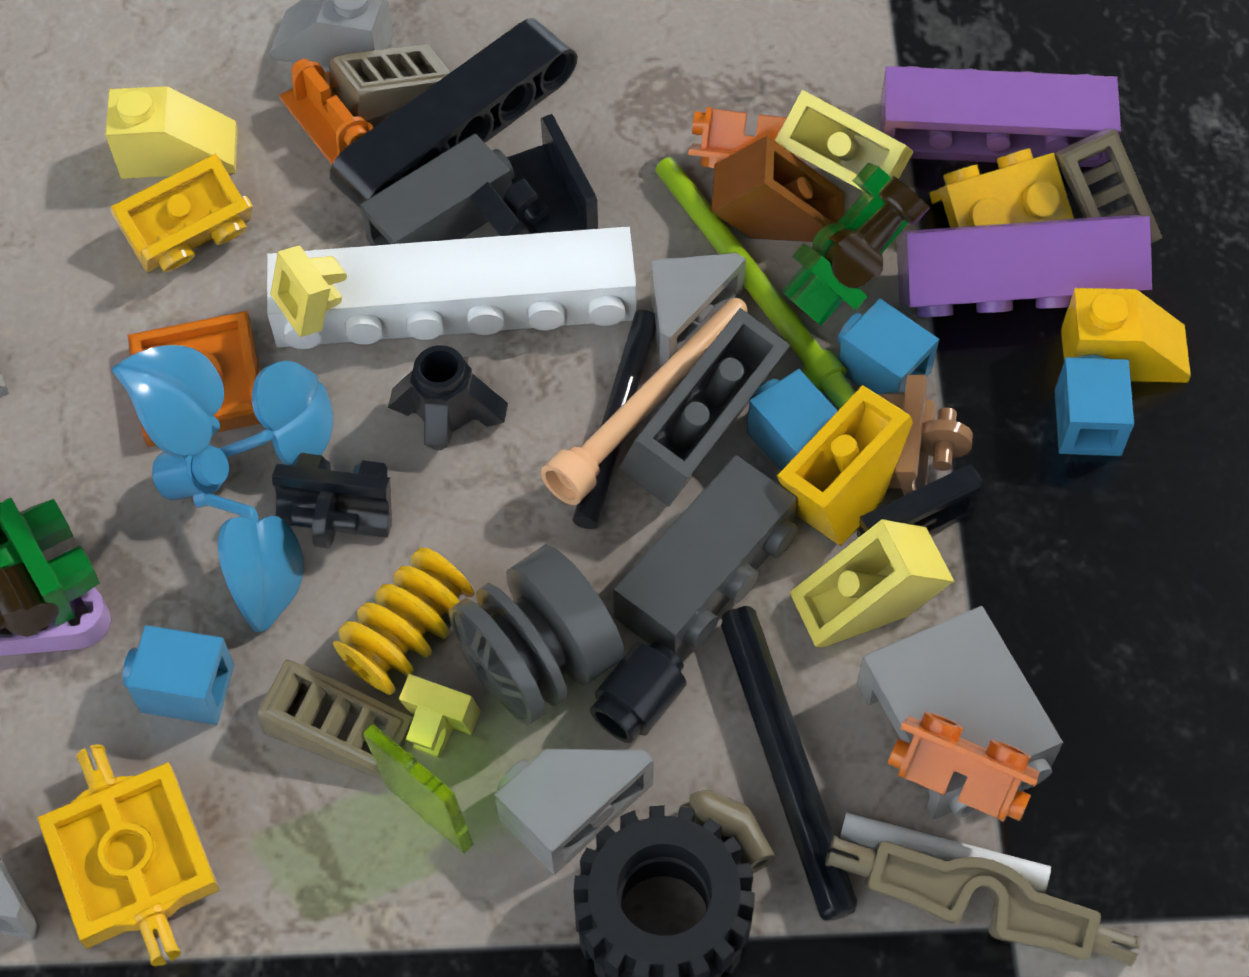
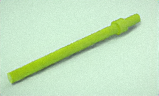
(820, 365)

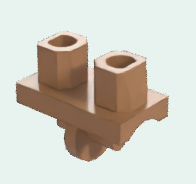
(927, 437)

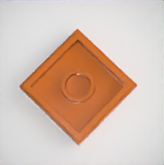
(232, 351)

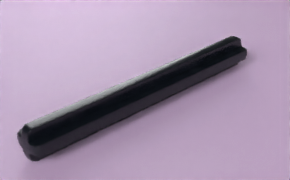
(787, 762)

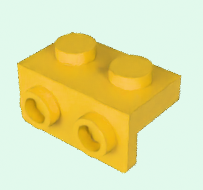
(1015, 193)
(182, 215)

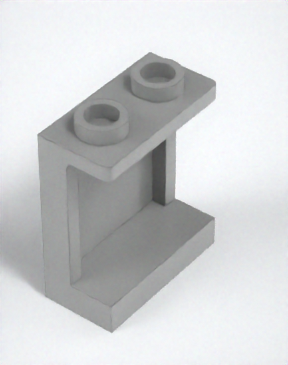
(969, 678)

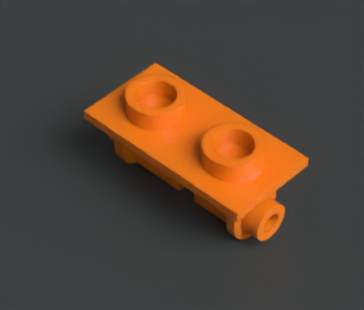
(321, 111)
(725, 133)
(990, 771)

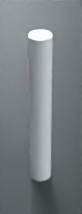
(871, 832)

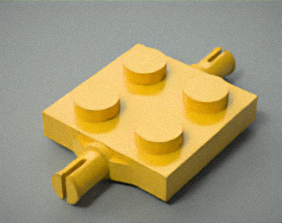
(127, 855)

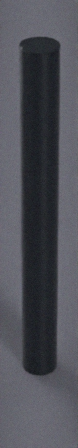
(624, 386)

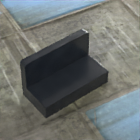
(558, 181)

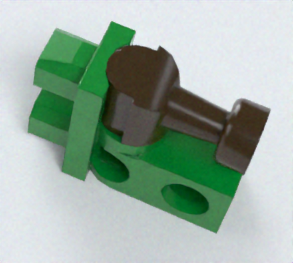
(851, 251)
(30, 587)

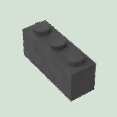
(703, 407)
(706, 558)

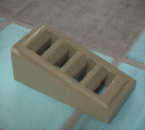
(361, 81)
(1118, 163)
(318, 689)

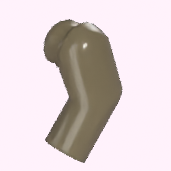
(736, 822)

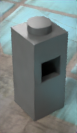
(436, 197)

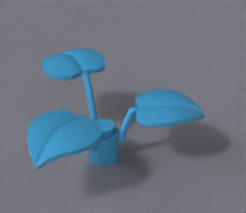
(175, 401)

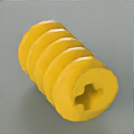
(401, 618)

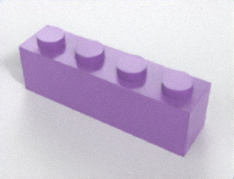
(995, 112)
(1021, 262)

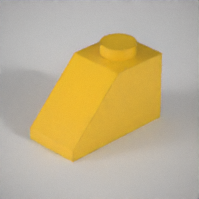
(1126, 327)
(847, 464)

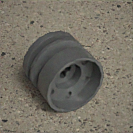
(548, 626)

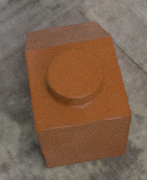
(774, 194)

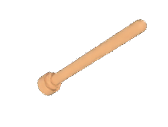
(574, 471)

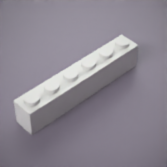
(472, 287)

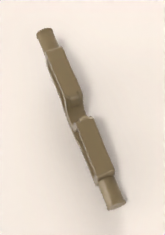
(1017, 909)

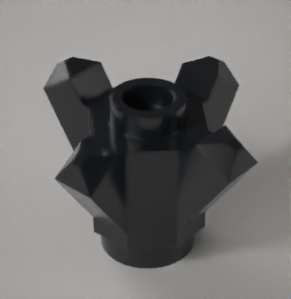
(445, 395)

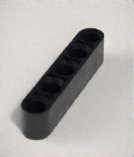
(472, 99)

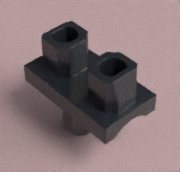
(333, 500)

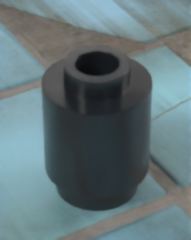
(638, 691)

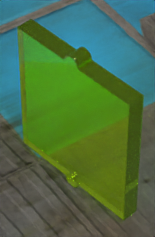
(419, 788)

